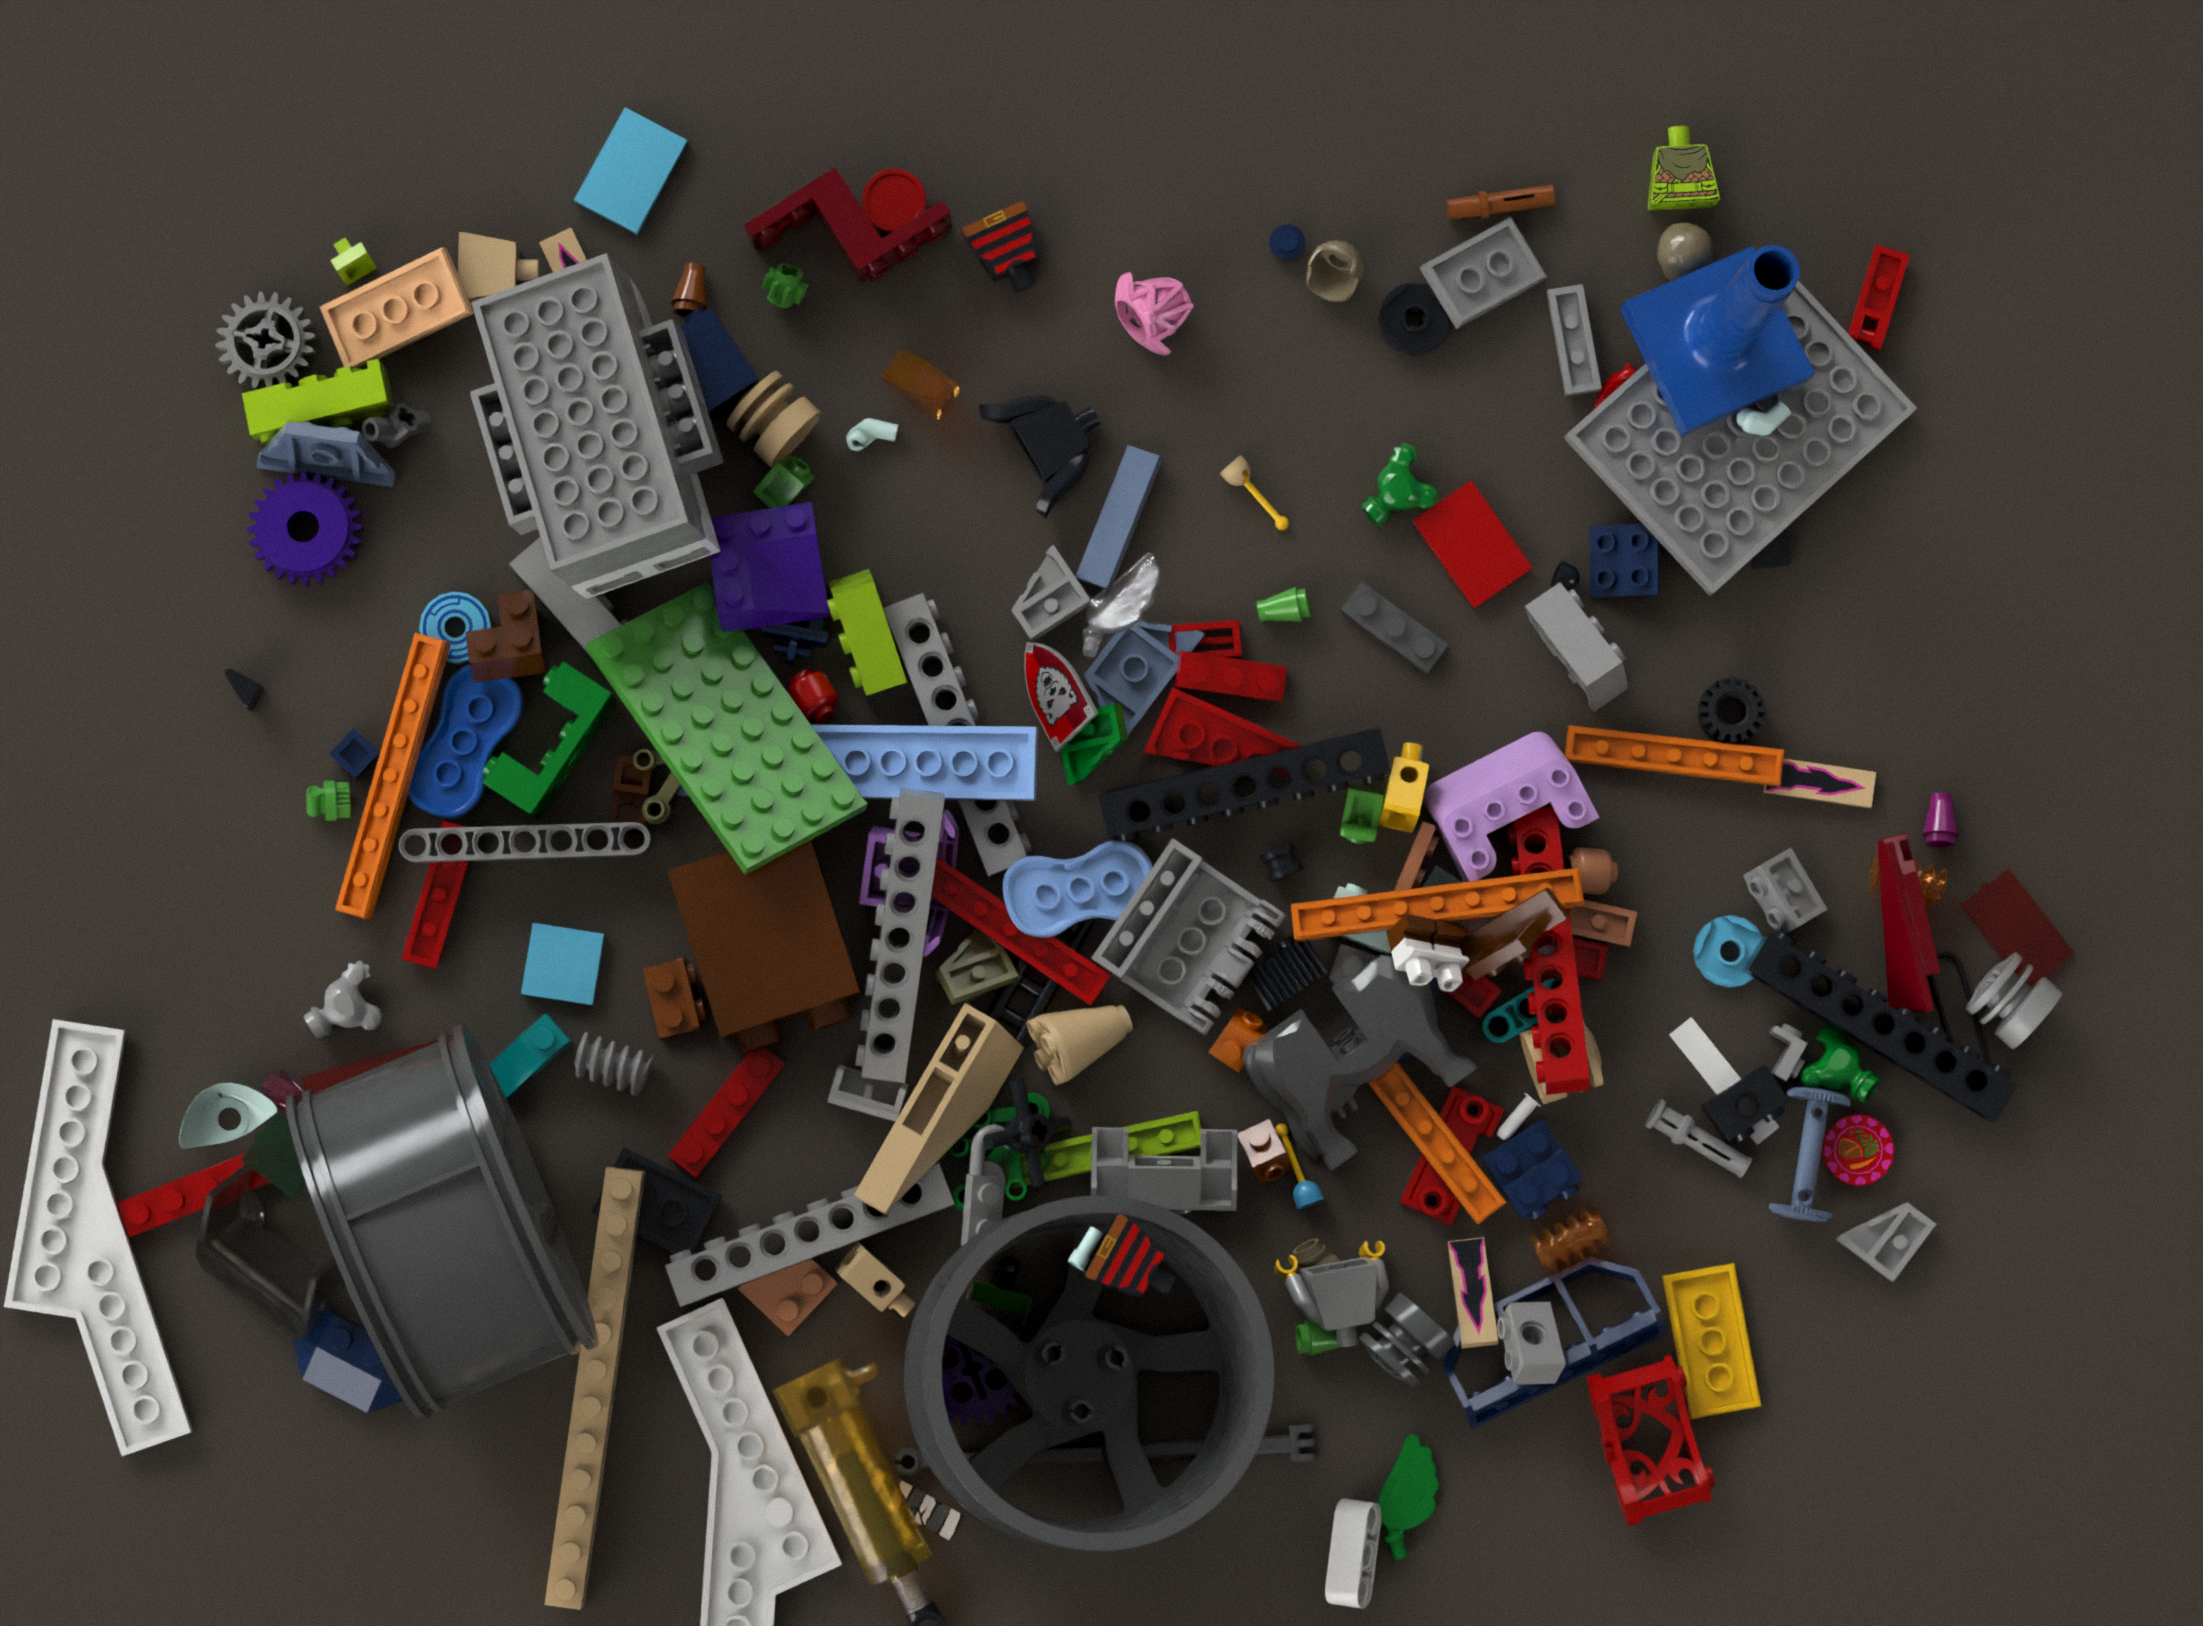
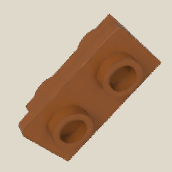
(673, 998)

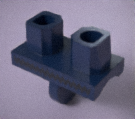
(812, 633)

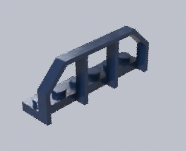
(1579, 1356)

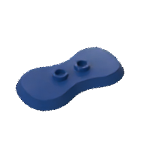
(469, 728)

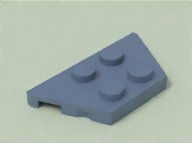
(327, 451)
(1137, 668)

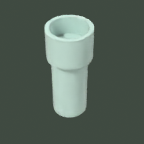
(1080, 1257)

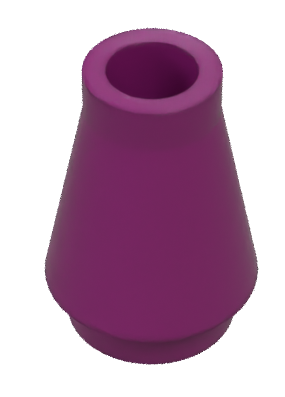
(1940, 823)

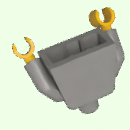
(1339, 1292)

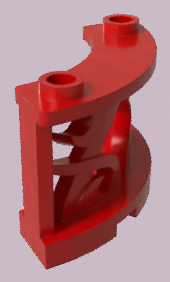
(1632, 1487)

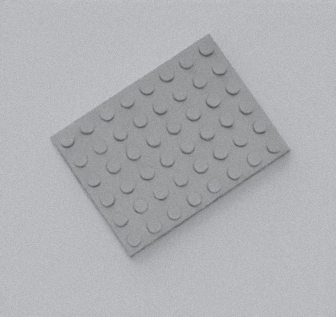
(1731, 491)

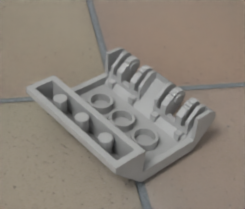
(1186, 936)

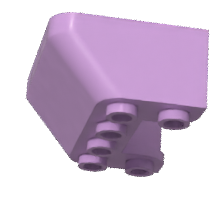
(1500, 791)

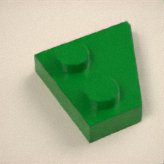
(1094, 743)

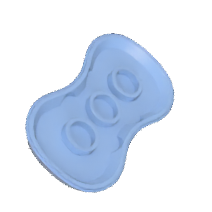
(1054, 894)

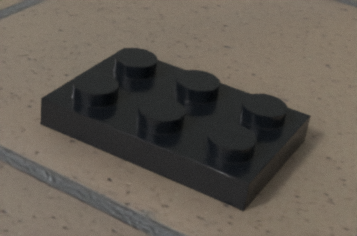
(672, 1206)

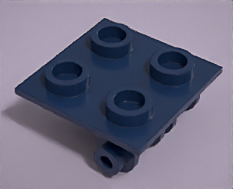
(1623, 561)

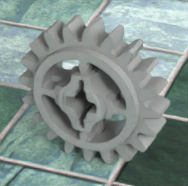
(295, 348)

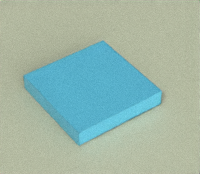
(563, 964)

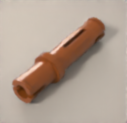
(1500, 202)

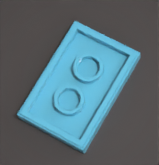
(631, 171)

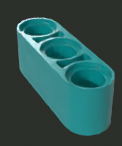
(1511, 1014)

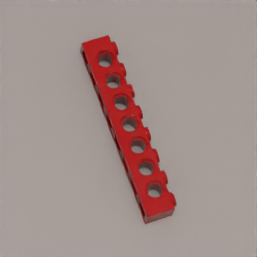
(1572, 1071)

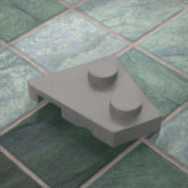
(1889, 1239)

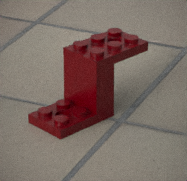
(848, 226)

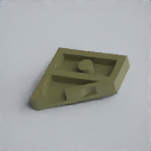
(976, 968)

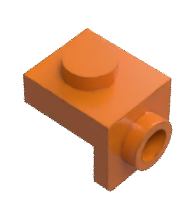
(1238, 1033)

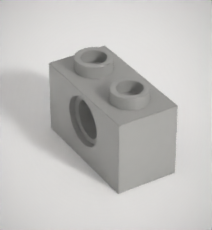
(1531, 1343)

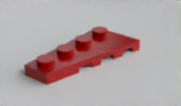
(1210, 735)

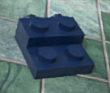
(1532, 1170)

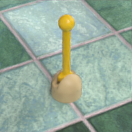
(1239, 474)

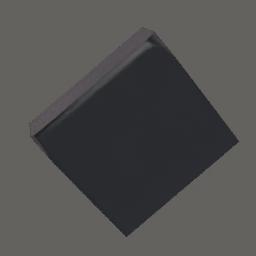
(246, 688)

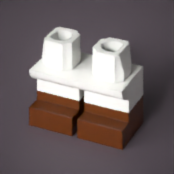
(1428, 950)

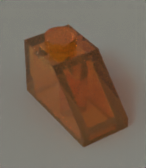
(921, 383)

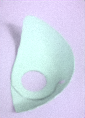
(201, 1119)

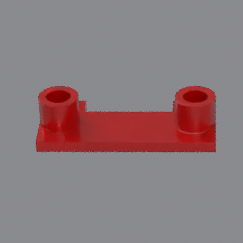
(1466, 1129)

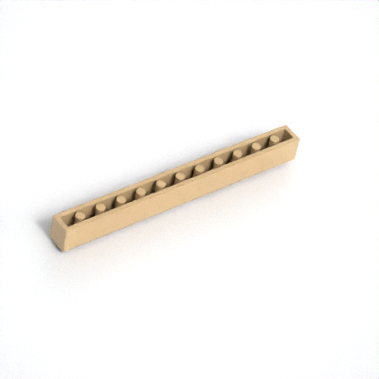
(595, 1390)

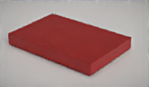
(1472, 544)

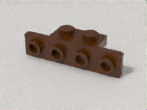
(1510, 935)

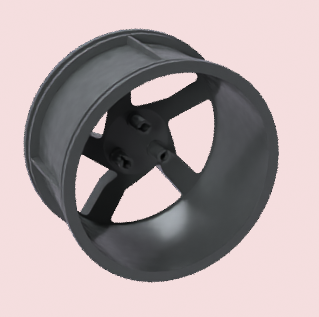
(440, 1223)
(1084, 1379)

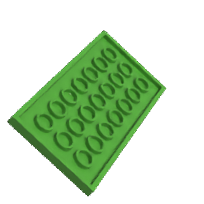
(726, 729)

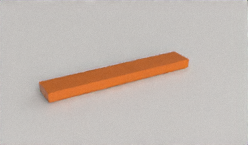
(1674, 755)
(1437, 1143)

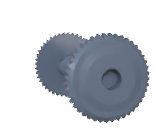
(1809, 1154)

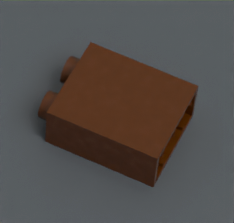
(766, 944)

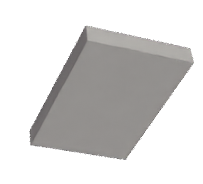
(1483, 272)

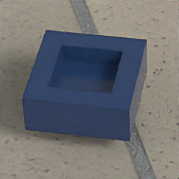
(355, 753)

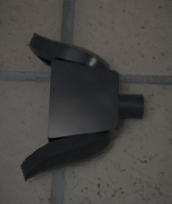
(1050, 439)

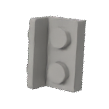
(1784, 892)

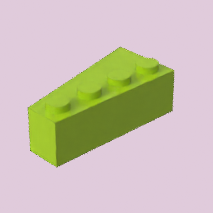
(321, 401)

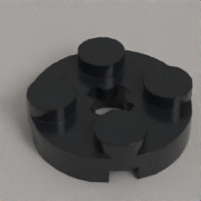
(1413, 339)

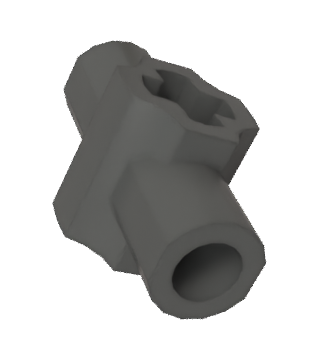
(396, 425)

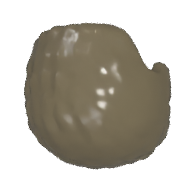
(1684, 250)
(1335, 271)

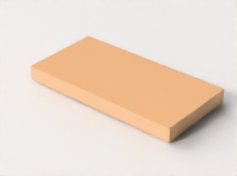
(397, 309)

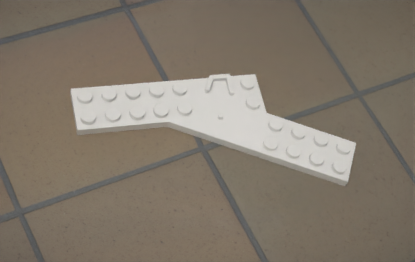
(74, 1245)

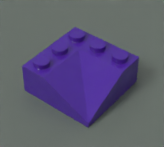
(768, 568)

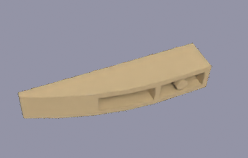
(943, 1105)

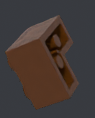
(512, 648)

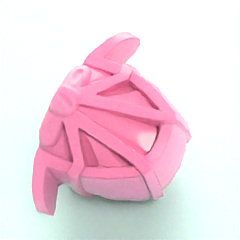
(1155, 306)

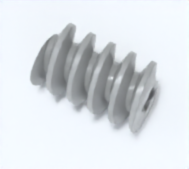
(612, 1065)

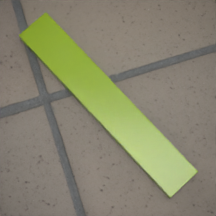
(1148, 1138)

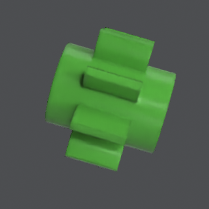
(785, 285)

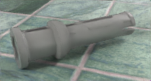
(1679, 1133)

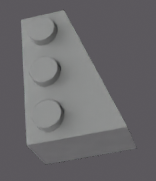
(1579, 644)

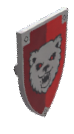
(1056, 694)

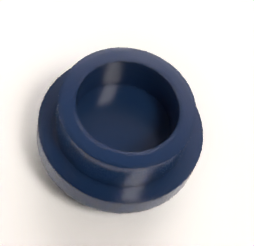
(1287, 242)

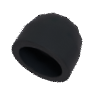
(1567, 575)

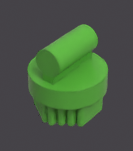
(331, 800)

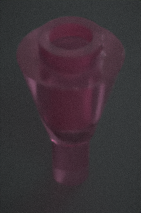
(279, 1086)

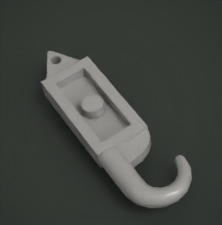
(983, 1189)

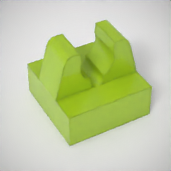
(352, 261)

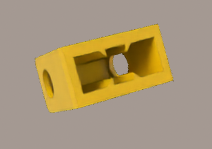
(1404, 799)

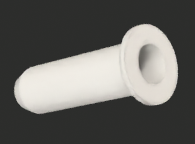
(1517, 1117)

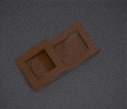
(630, 791)

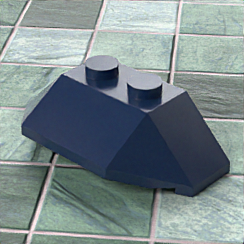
(345, 1364)

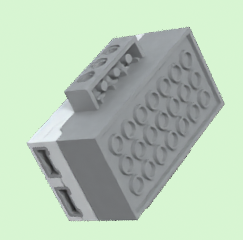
(595, 427)

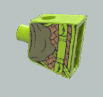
(1682, 174)

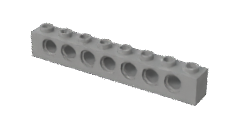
(902, 619)
(892, 1061)
(689, 1288)

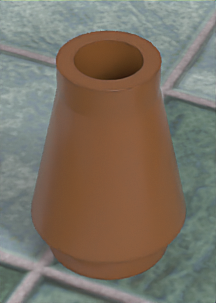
(690, 291)

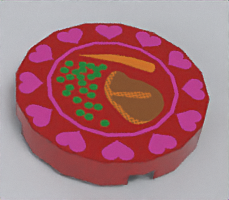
(1857, 1150)

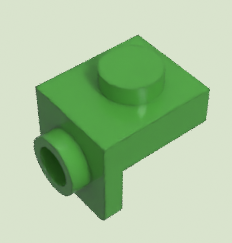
(1361, 814)

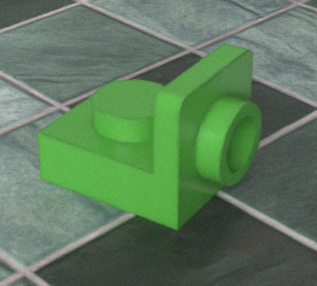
(784, 482)

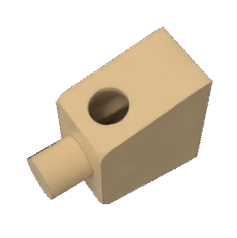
(491, 265)
(863, 1270)

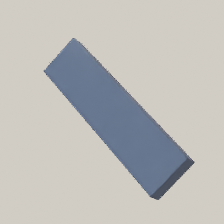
(1119, 517)

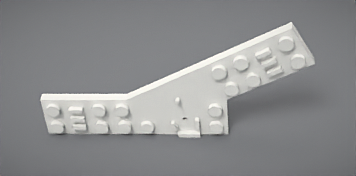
(761, 1514)

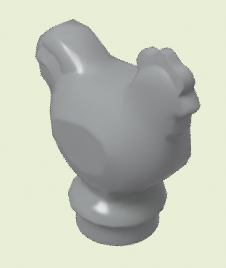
(345, 1004)

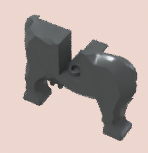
(1311, 1082)

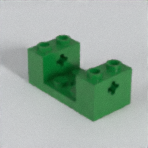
(579, 697)

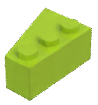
(865, 633)

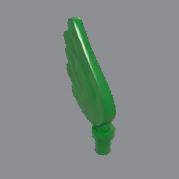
(1408, 1493)

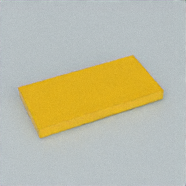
(1711, 1340)

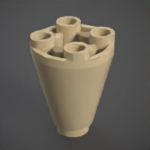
(1076, 1038)

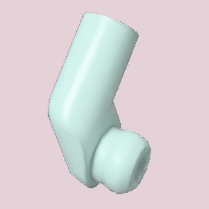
(1762, 423)
(868, 431)

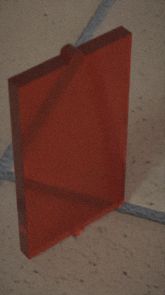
(2017, 925)

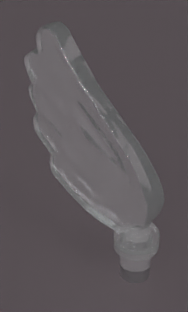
(1123, 605)

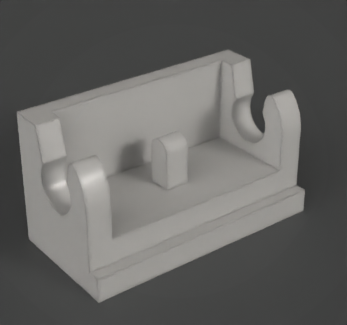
(867, 1095)

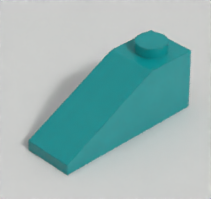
(529, 1054)

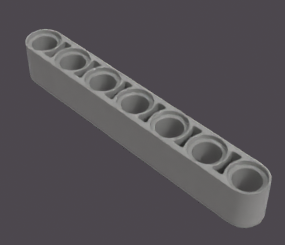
(507, 835)

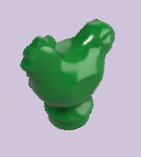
(1398, 488)
(1839, 1067)

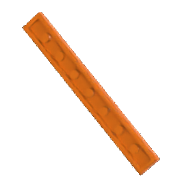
(393, 776)
(1441, 902)

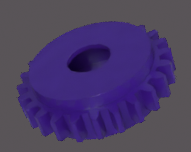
(289, 504)

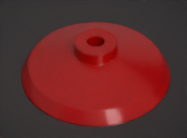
(893, 199)

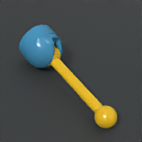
(1305, 1192)

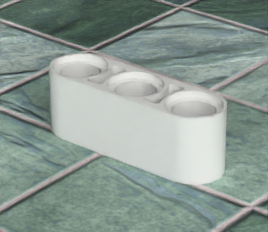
(1353, 1553)

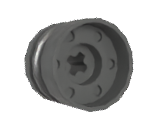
(1406, 1340)

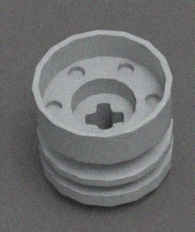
(2013, 1000)

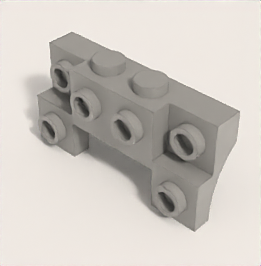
(1167, 1181)

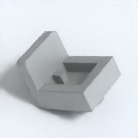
(1789, 1061)

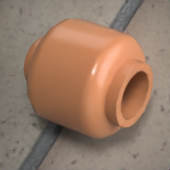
(1596, 868)

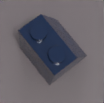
(718, 363)

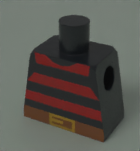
(1005, 245)
(1128, 1260)

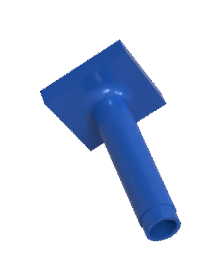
(1721, 336)

